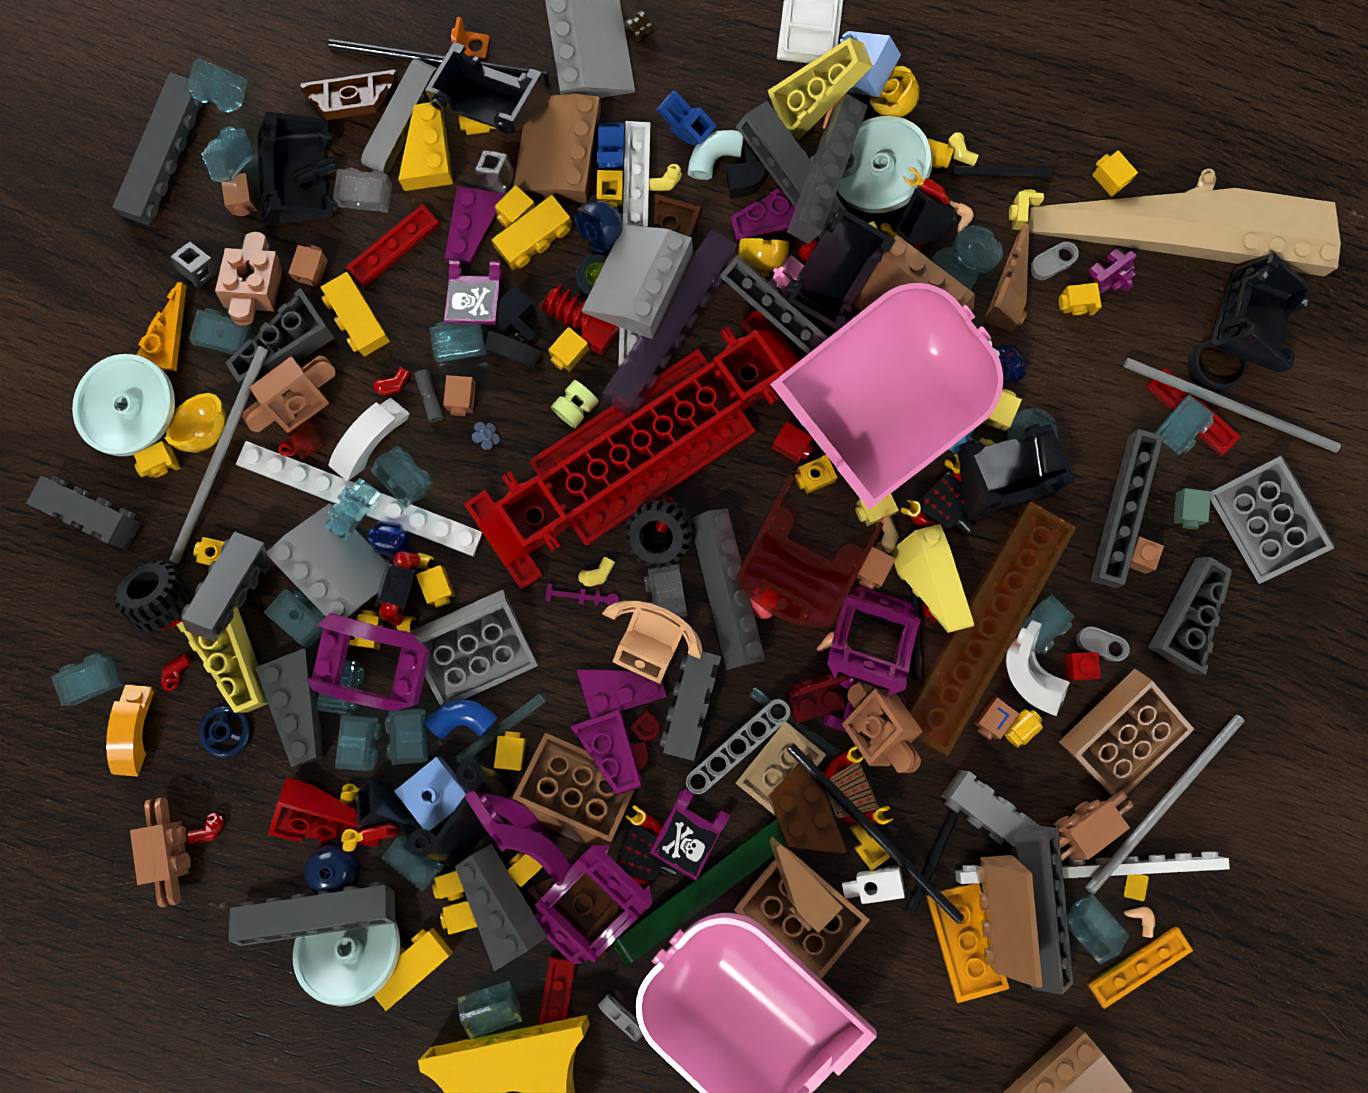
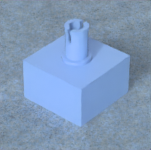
(883, 57)
(432, 794)

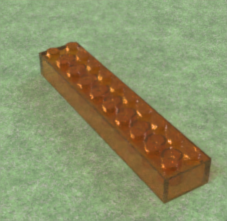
(998, 612)

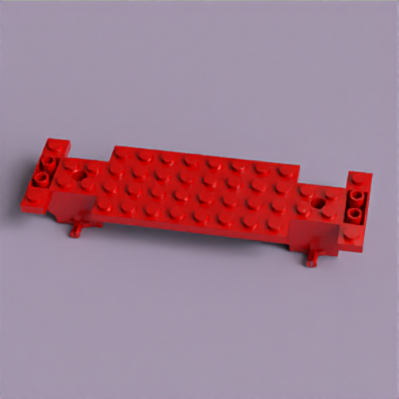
(623, 460)

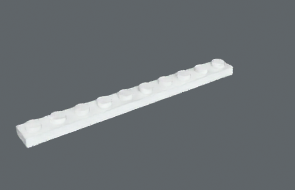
(634, 199)
(385, 508)
(1131, 865)

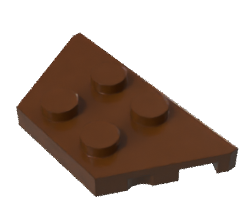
(350, 94)
(805, 813)
(583, 906)

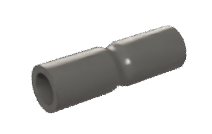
(427, 391)

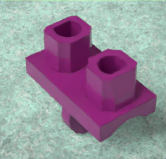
(1117, 275)

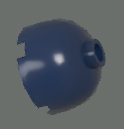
(600, 224)
(342, 866)

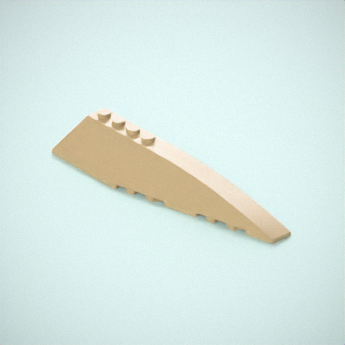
(1210, 225)

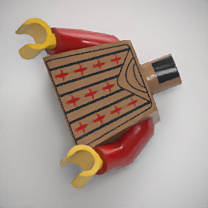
(850, 779)

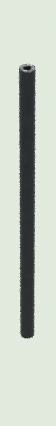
(410, 55)
(875, 833)

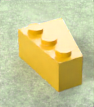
(426, 151)

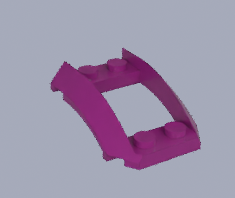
(333, 653)
(867, 667)
(524, 835)
(615, 883)

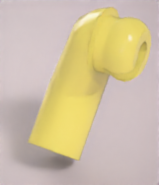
(960, 151)
(668, 181)
(596, 576)

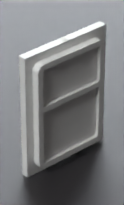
(808, 29)

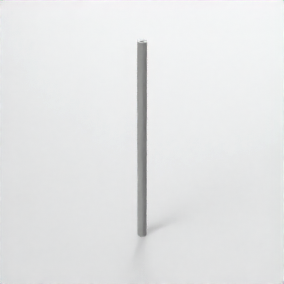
(1232, 405)
(218, 455)
(1159, 810)

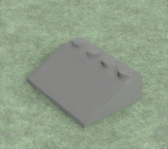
(590, 47)
(639, 278)
(1271, 520)
(329, 571)
(474, 648)

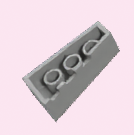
(985, 808)

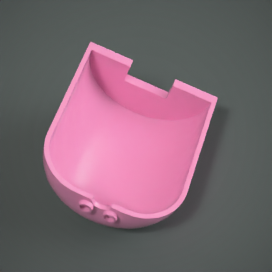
(895, 387)
(745, 1012)

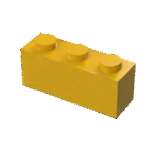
(532, 233)
(354, 315)
(413, 966)

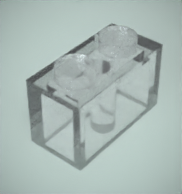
(362, 190)
(667, 589)

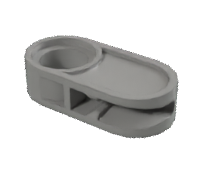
(1049, 263)
(1097, 640)
(621, 1017)

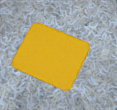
(1136, 886)

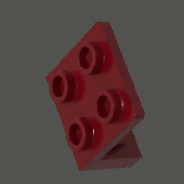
(814, 700)

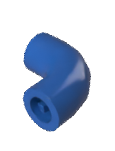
(460, 713)

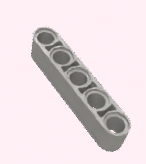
(395, 122)
(732, 758)

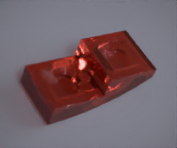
(305, 439)

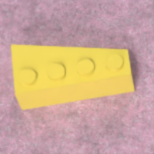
(819, 85)
(231, 665)

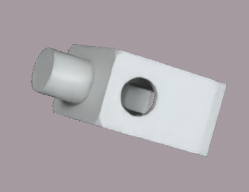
(888, 883)

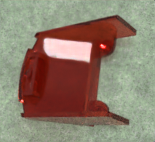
(793, 579)

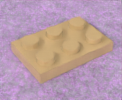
(775, 763)

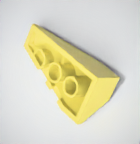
(930, 570)

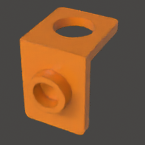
(462, 37)

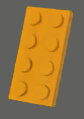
(964, 945)

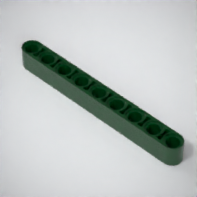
(698, 894)

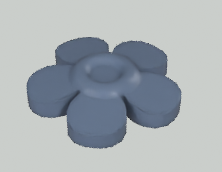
(485, 434)

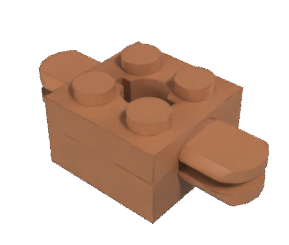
(249, 279)
(294, 406)
(882, 741)
(1092, 827)
(160, 852)

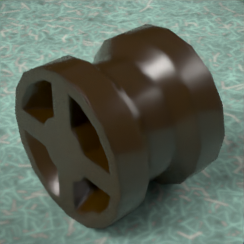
(638, 26)

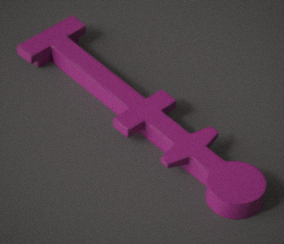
(610, 599)

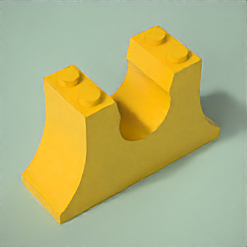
(514, 1060)

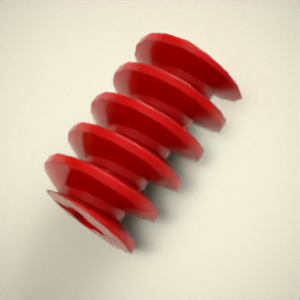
(566, 308)

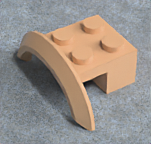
(651, 638)

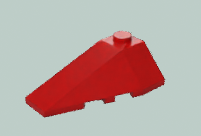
(311, 813)

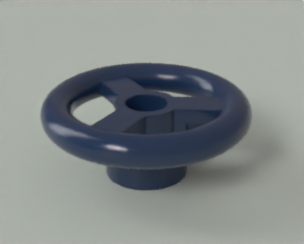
(214, 732)

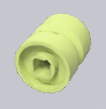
(568, 410)

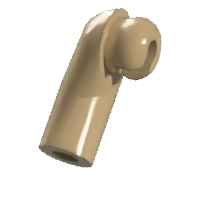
(1206, 182)
(890, 536)

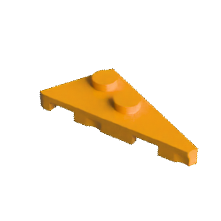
(164, 333)

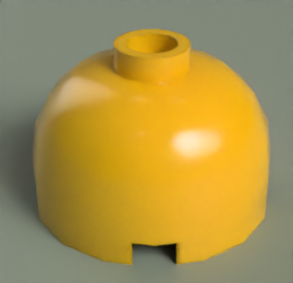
(898, 94)
(764, 254)

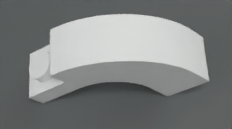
(364, 435)
(1029, 677)

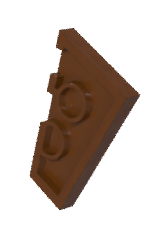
(676, 215)

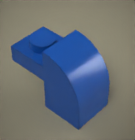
(686, 123)
(611, 145)

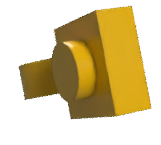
(868, 849)

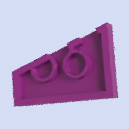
(763, 217)
(470, 221)
(617, 690)
(611, 750)

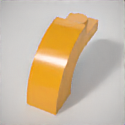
(125, 730)

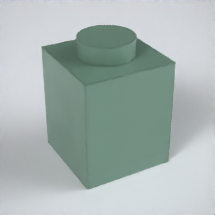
(1192, 508)

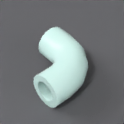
(714, 146)

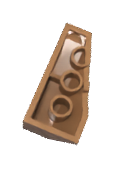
(1011, 292)

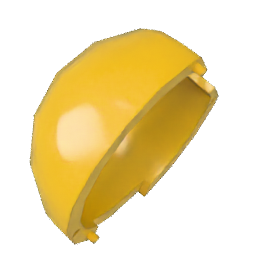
(197, 423)

